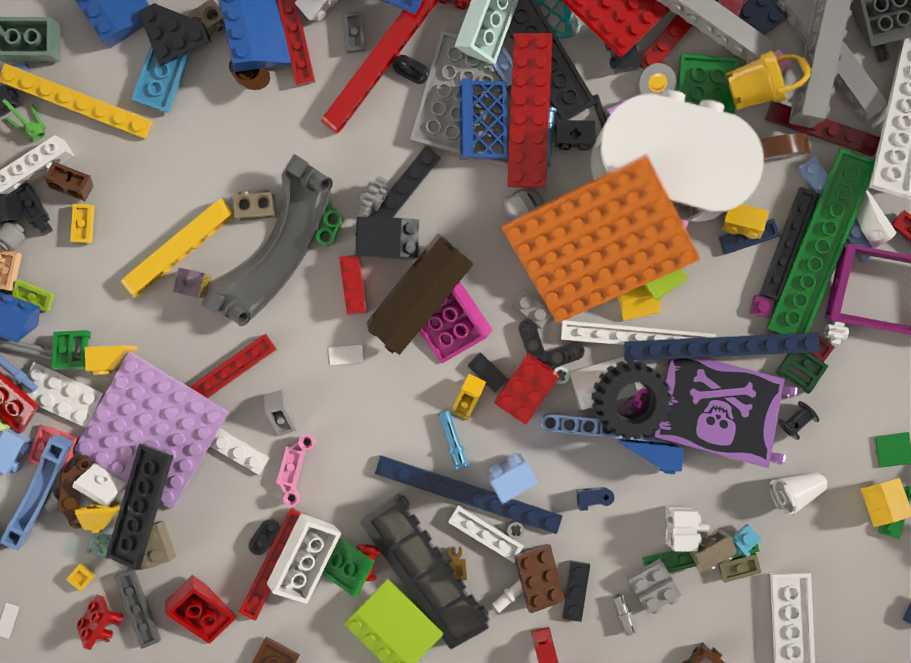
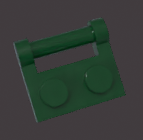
(807, 365)

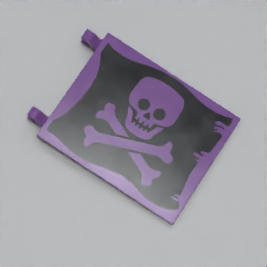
(724, 410)

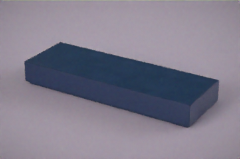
(735, 242)

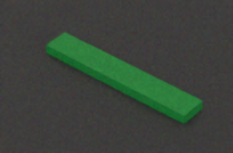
(680, 559)

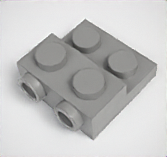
(654, 587)

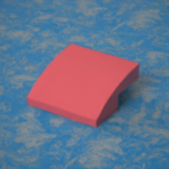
(42, 437)

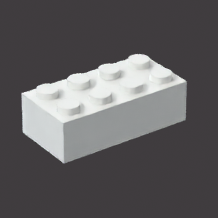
(303, 558)

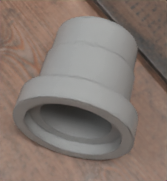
(52, 503)

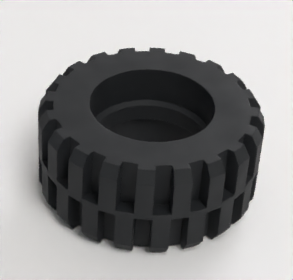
(649, 416)

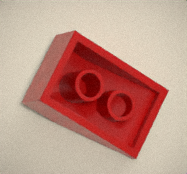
(199, 610)

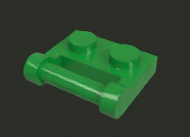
(64, 349)

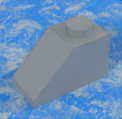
(279, 413)

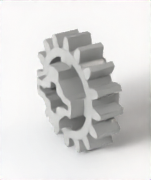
(373, 196)

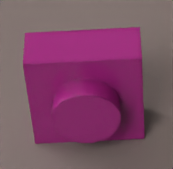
(761, 306)

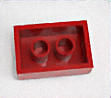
(526, 388)

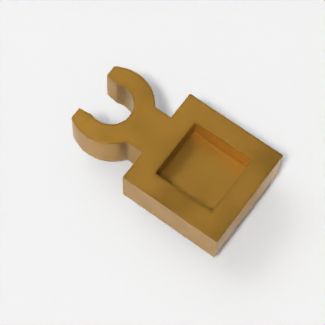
(458, 564)

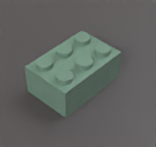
(29, 39)

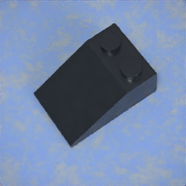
(387, 237)

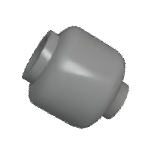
(11, 236)

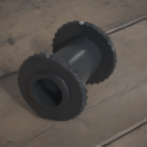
(799, 420)

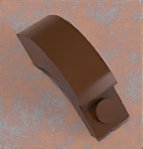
(785, 146)

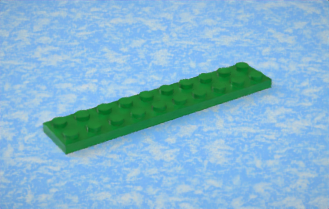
(822, 243)

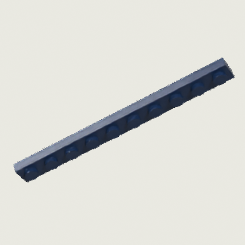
(721, 346)
(468, 494)

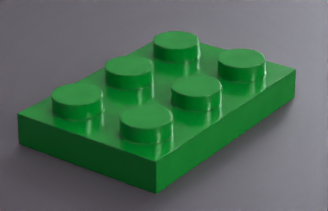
(348, 567)

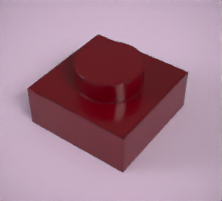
(825, 349)

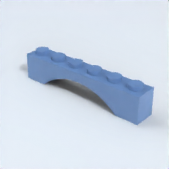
(38, 492)

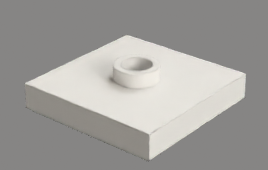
(99, 485)

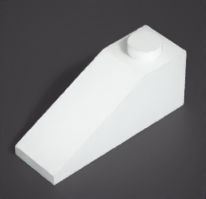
(874, 222)

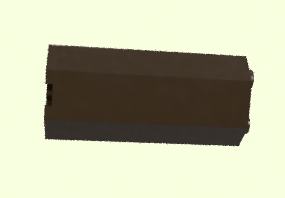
(418, 294)

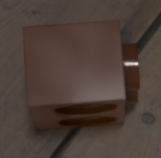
(69, 181)

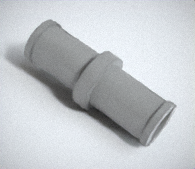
(624, 615)

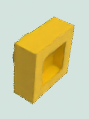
(81, 577)

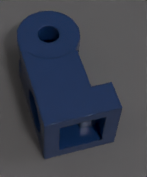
(594, 496)

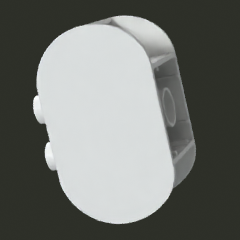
(699, 151)

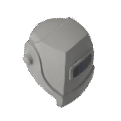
(521, 203)

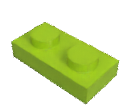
(33, 294)

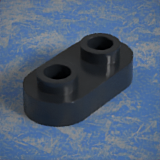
(411, 69)
(265, 536)

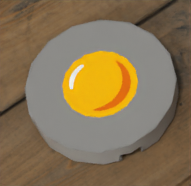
(656, 78)

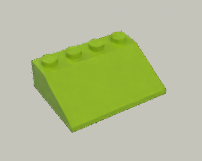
(392, 626)

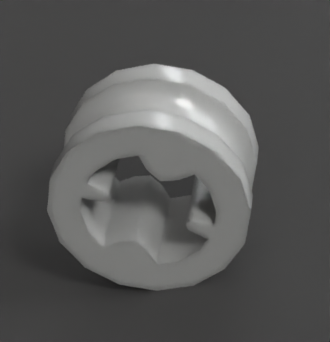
(521, 529)

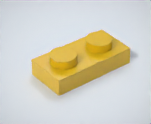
(82, 223)

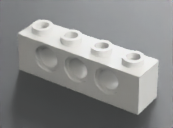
(34, 164)

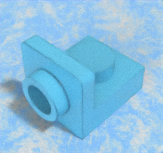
(745, 540)

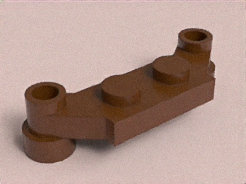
(68, 496)

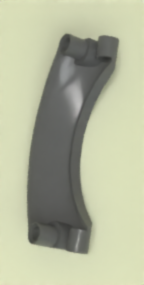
(258, 282)

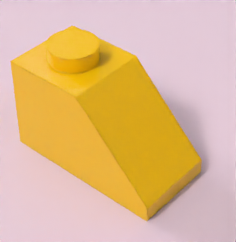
(468, 397)

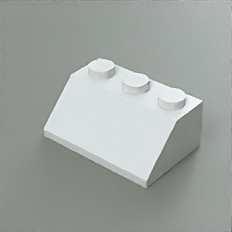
(585, 378)

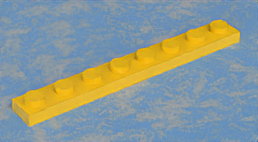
(75, 101)

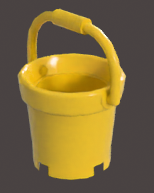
(762, 80)

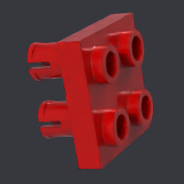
(93, 622)

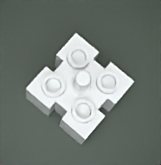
(683, 527)

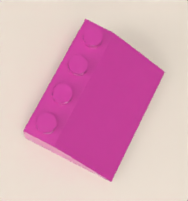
(455, 325)

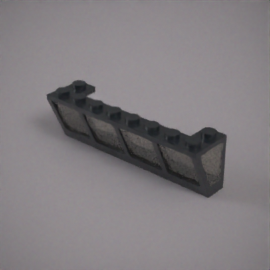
(425, 572)

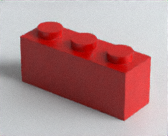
(353, 285)

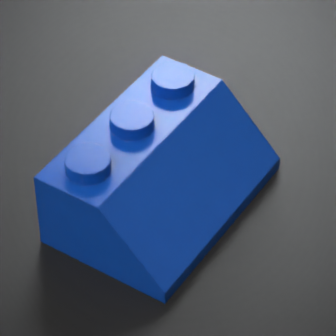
(17, 317)

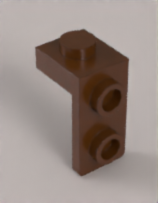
(702, 651)

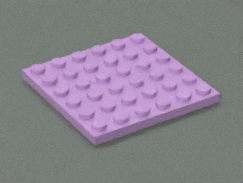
(155, 411)

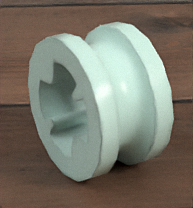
(566, 377)

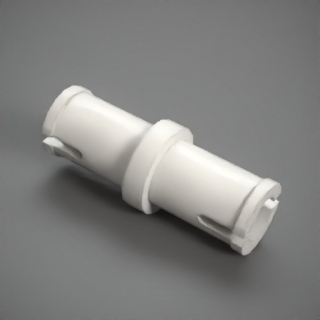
(508, 596)

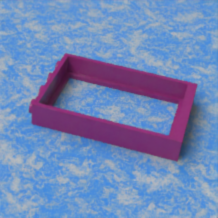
(839, 285)

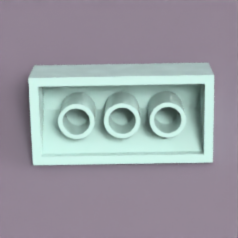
(485, 28)

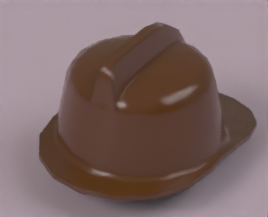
(251, 79)

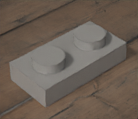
(532, 308)

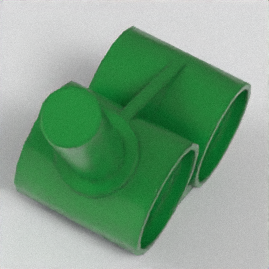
(329, 228)

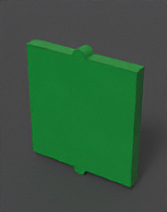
(893, 449)

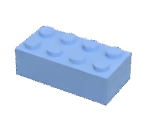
(511, 477)

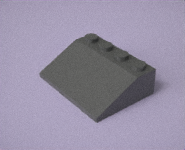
(883, 20)

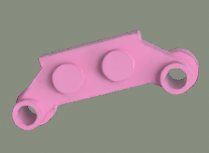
(291, 468)

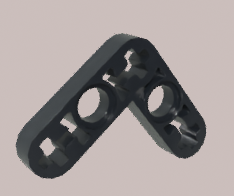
(540, 353)

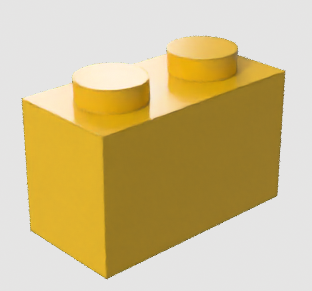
(745, 221)

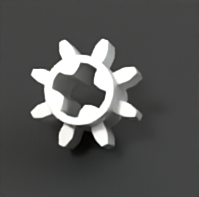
(836, 332)

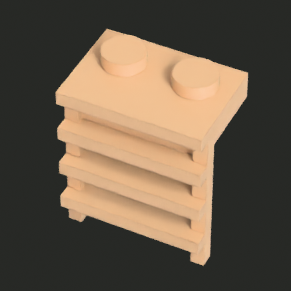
(9, 269)

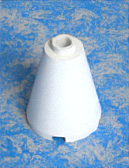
(797, 491)

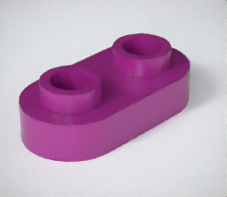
(634, 403)

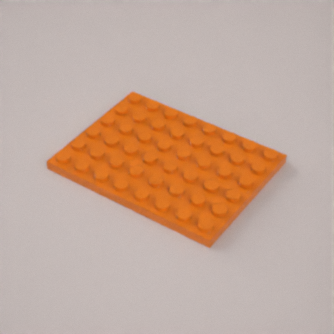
(601, 240)

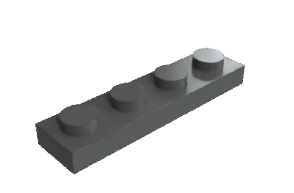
(137, 608)

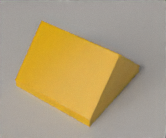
(637, 304)

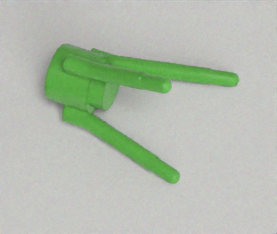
(32, 131)

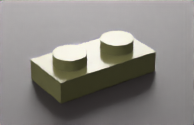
(739, 567)

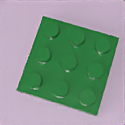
(705, 79)

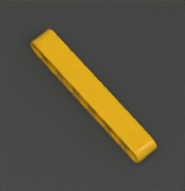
(177, 248)

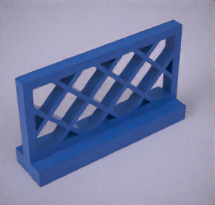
(466, 119)

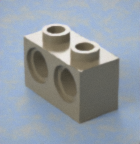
(203, 14)
(254, 210)

